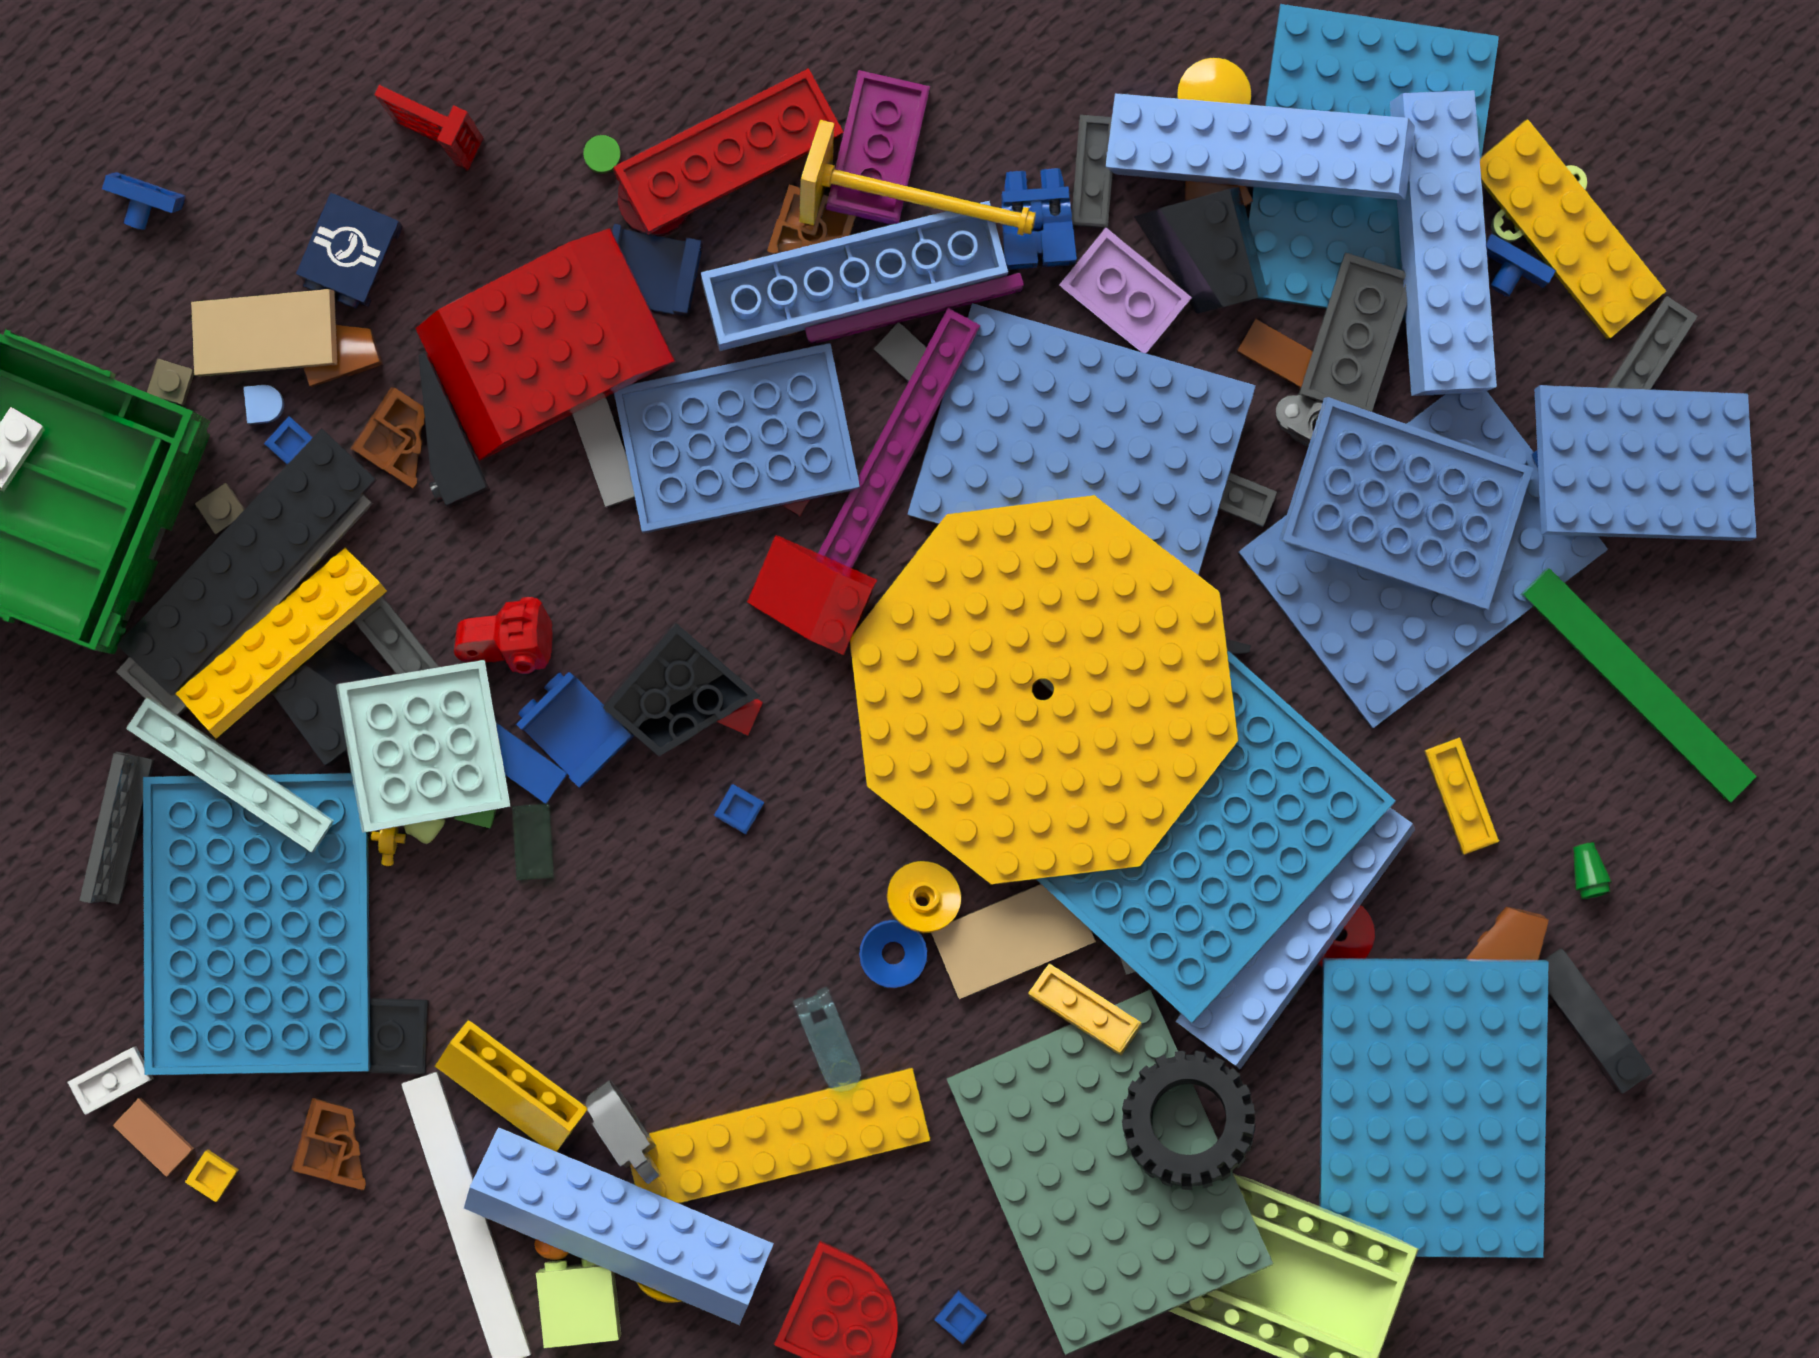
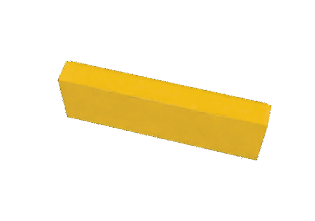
(1461, 796)
(1085, 1009)

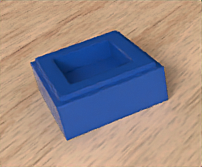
(288, 440)
(739, 808)
(960, 1317)

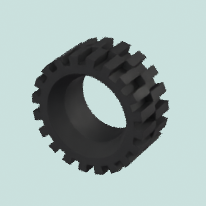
(1196, 1168)

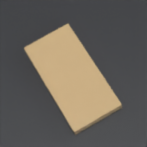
(264, 333)
(1008, 939)

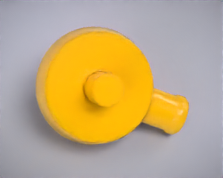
(387, 843)

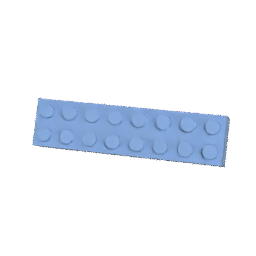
(1260, 146)
(1445, 248)
(850, 276)
(1267, 984)
(618, 1225)

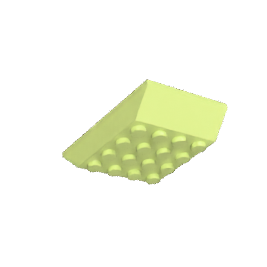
(1327, 1287)

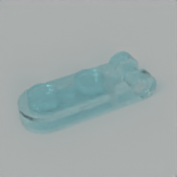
(829, 1041)

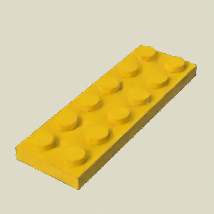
(1568, 229)
(280, 642)

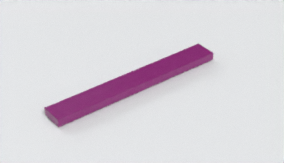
(899, 438)

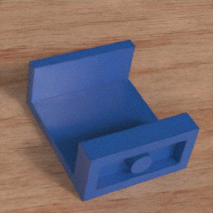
(573, 728)

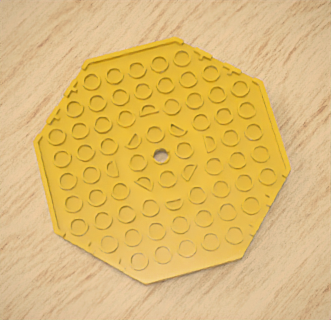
(1133, 709)

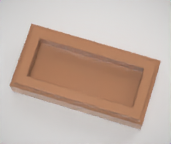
(153, 1137)

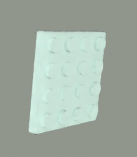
(423, 745)

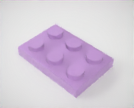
(1125, 291)

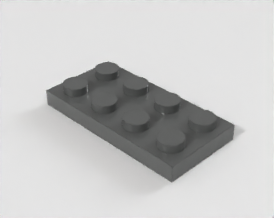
(1356, 333)

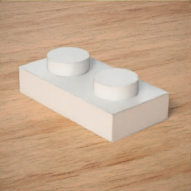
(17, 440)
(109, 1080)

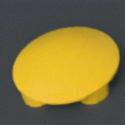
(1215, 82)

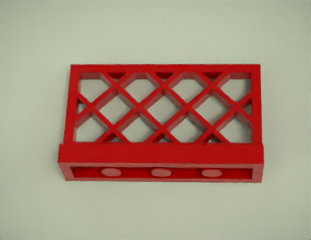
(455, 133)

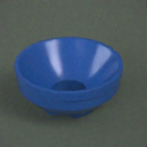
(892, 974)

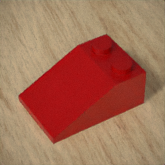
(811, 594)

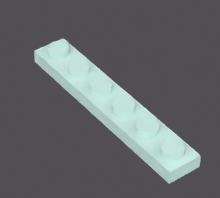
(230, 774)

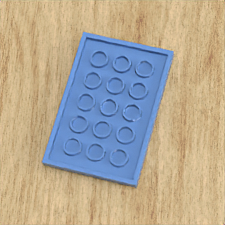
(736, 438)
(1644, 463)
(1406, 503)

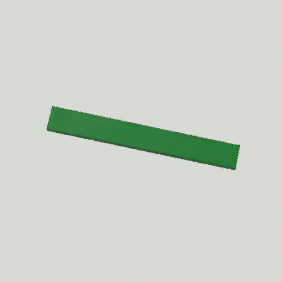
(1638, 685)

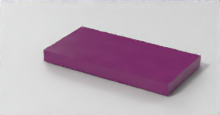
(879, 143)

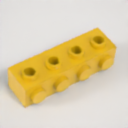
(511, 1086)

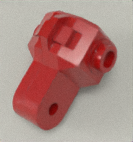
(517, 635)

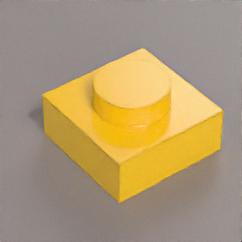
(211, 1175)

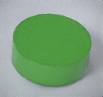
(602, 154)

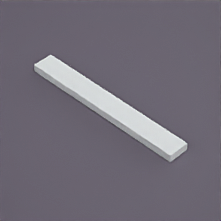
(469, 1230)

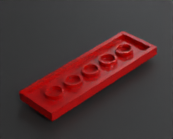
(725, 151)

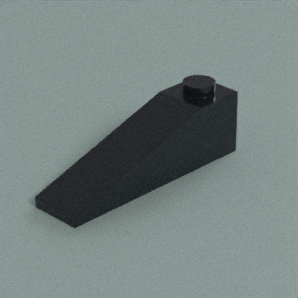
(450, 455)
(1594, 1024)

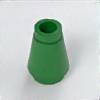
(1590, 872)

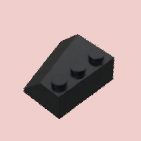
(1208, 249)
(676, 692)
(312, 697)

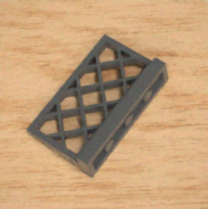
(116, 829)

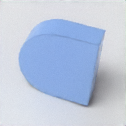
(262, 404)

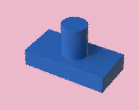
(142, 198)
(1514, 265)

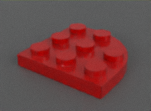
(840, 1310)

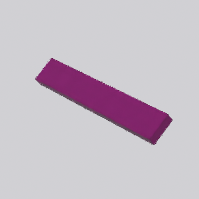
(914, 309)

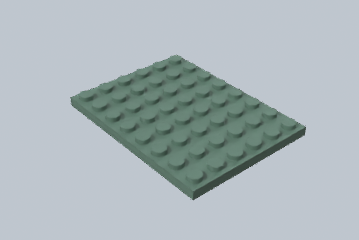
(1087, 1217)

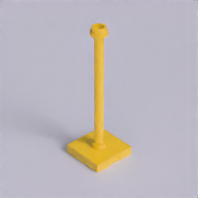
(821, 173)

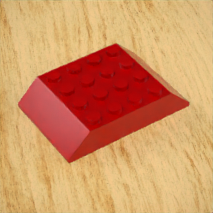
(543, 342)

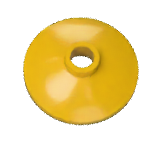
(928, 881)

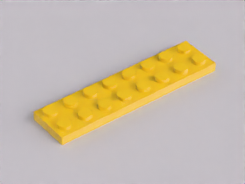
(786, 1137)

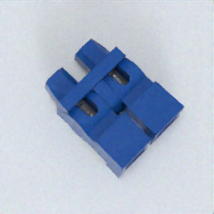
(1056, 239)

